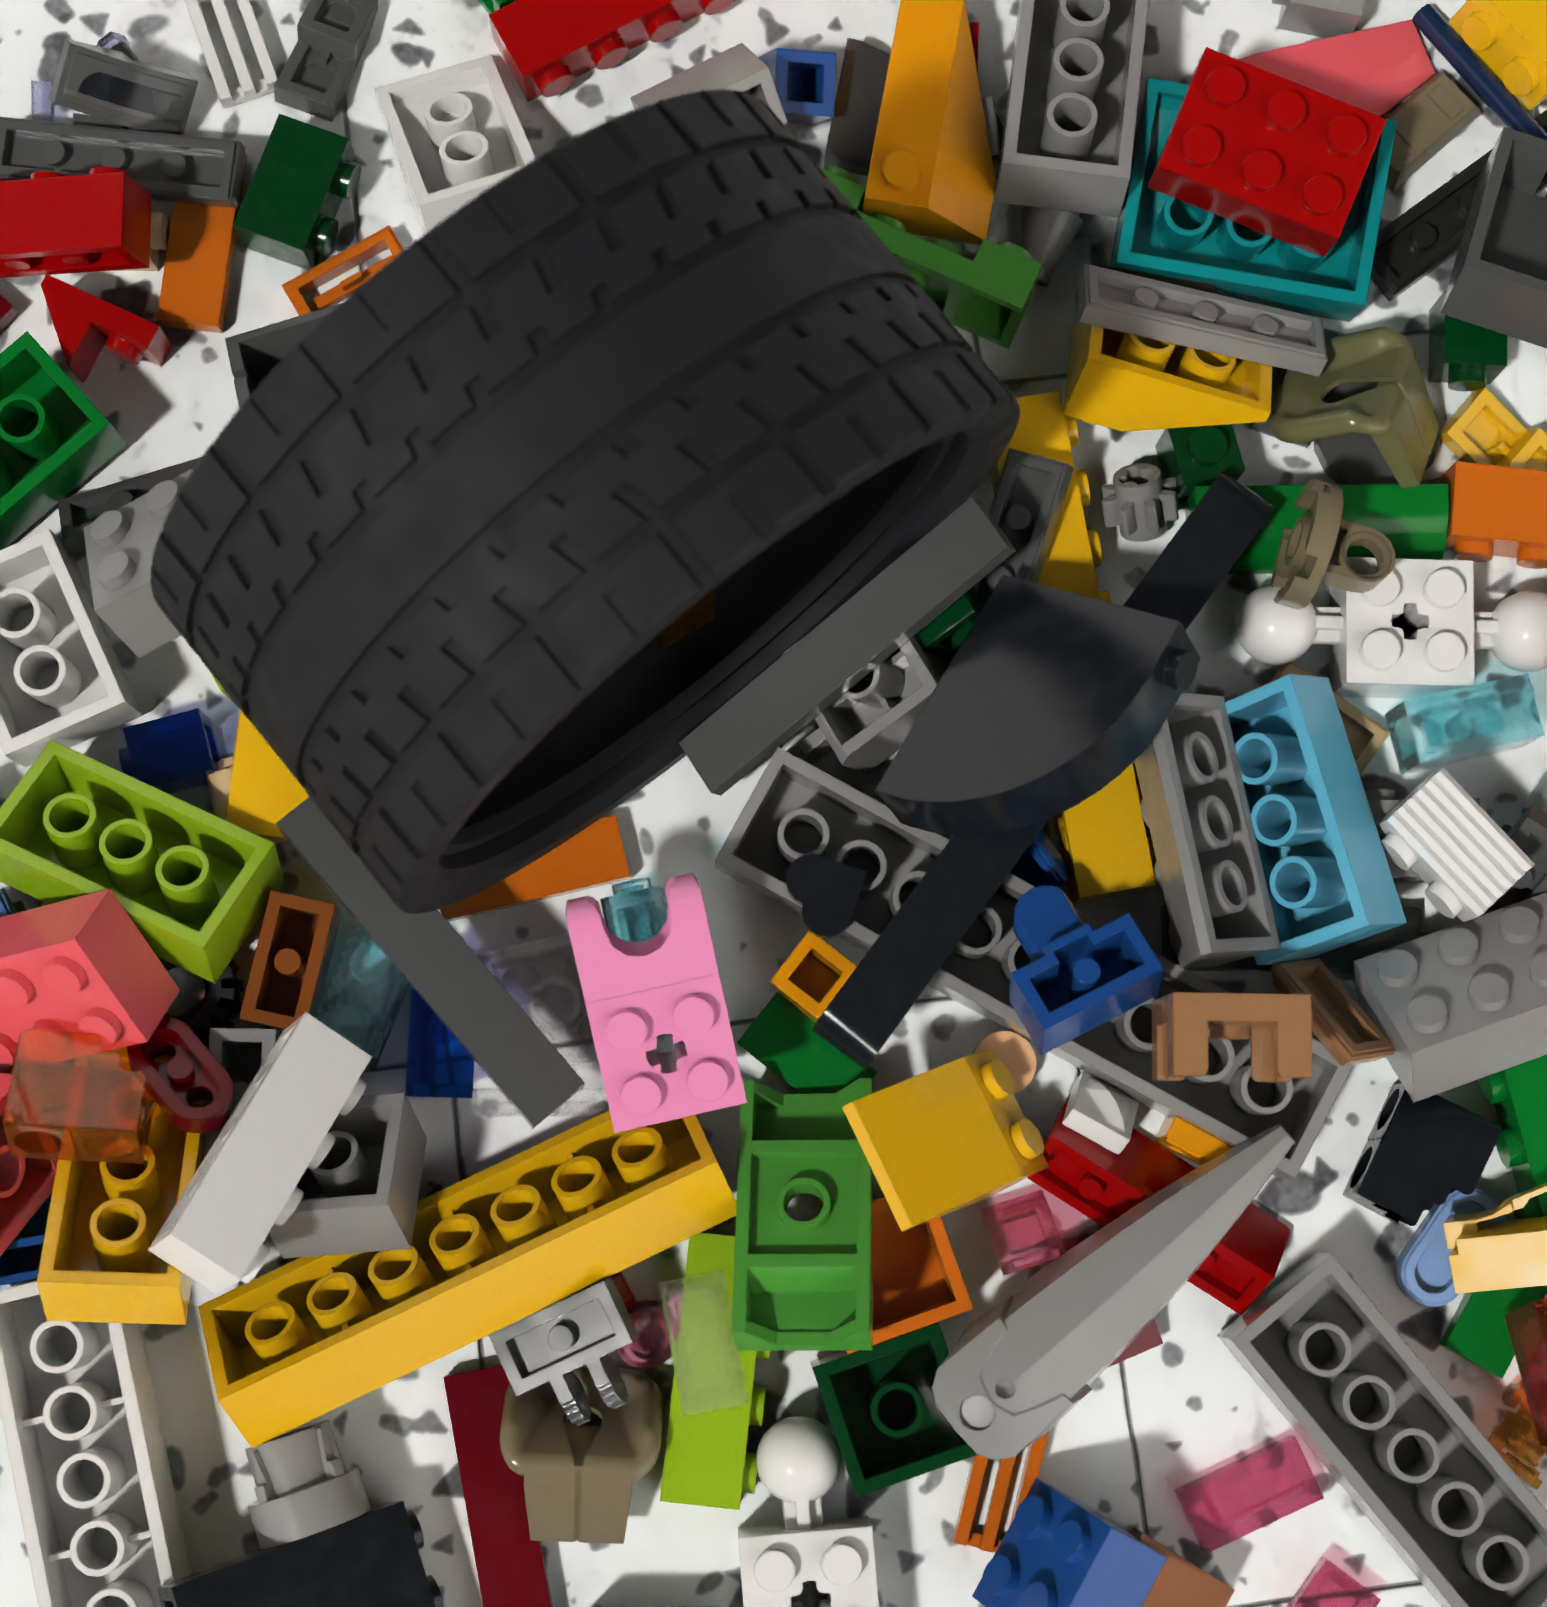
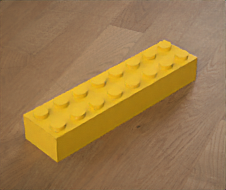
(475, 1265)

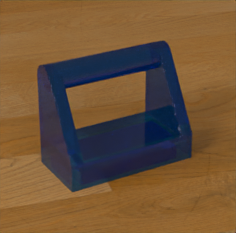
(435, 1059)

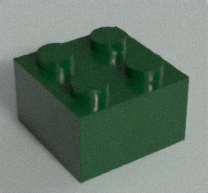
(887, 1410)

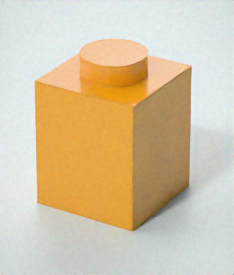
(812, 976)

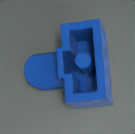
(1076, 972)

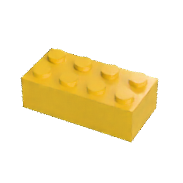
(105, 1221)

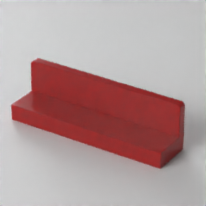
(1110, 1184)

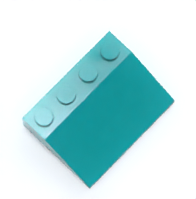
(1191, 244)

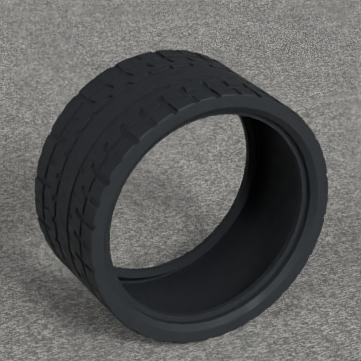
(537, 451)

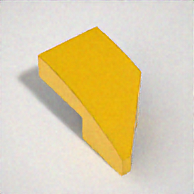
(1489, 434)

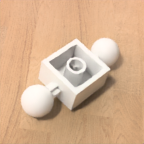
(1373, 657)
(799, 1466)

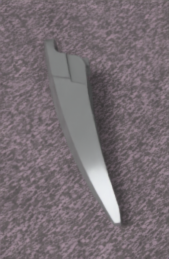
(1073, 1318)

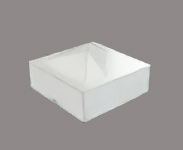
(1100, 1112)

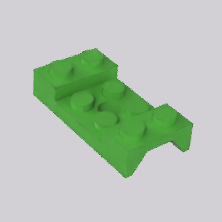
(975, 295)
(794, 1278)

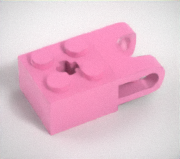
(654, 990)

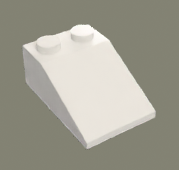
(453, 135)

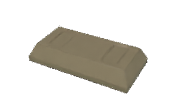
(1427, 125)

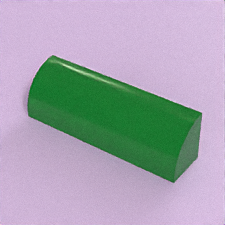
(1409, 517)

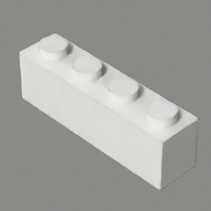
(261, 1156)

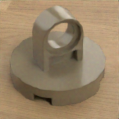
(1318, 549)

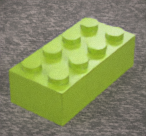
(174, 868)

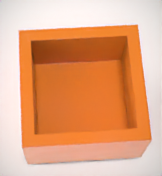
(912, 1275)

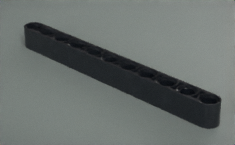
(976, 865)

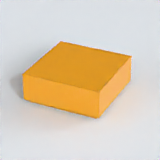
(1190, 1141)

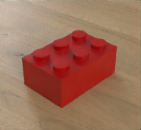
(1266, 153)

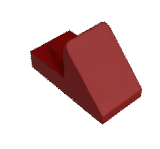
(90, 323)

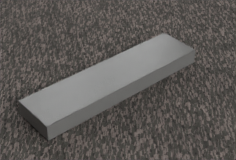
(1201, 320)

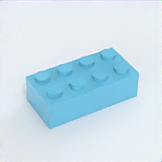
(1311, 819)

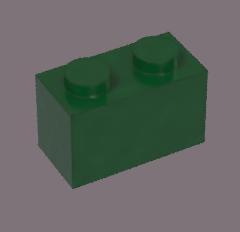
(298, 193)

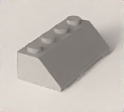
(1204, 837)

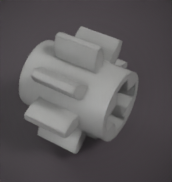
(1140, 502)

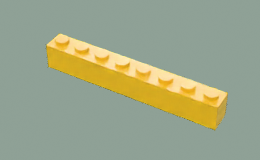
(1105, 833)

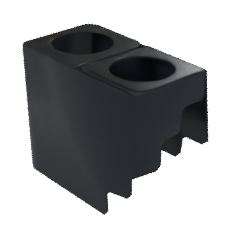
(1420, 1156)

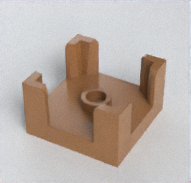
(1277, 1025)

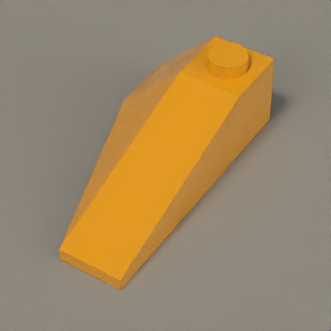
(931, 132)

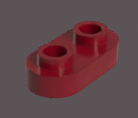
(184, 1079)

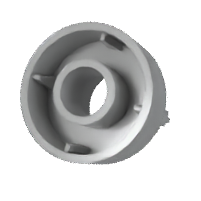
(302, 1486)

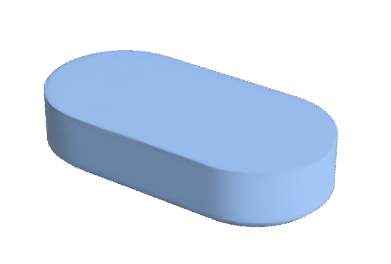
(1424, 1263)

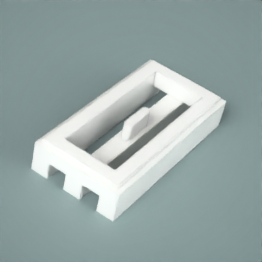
(249, 89)

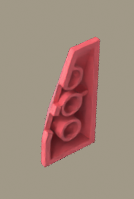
(1362, 68)

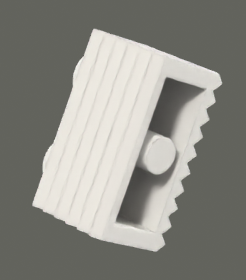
(1452, 847)

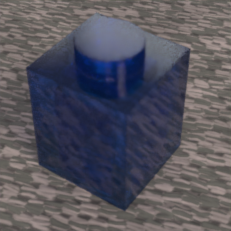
(171, 751)

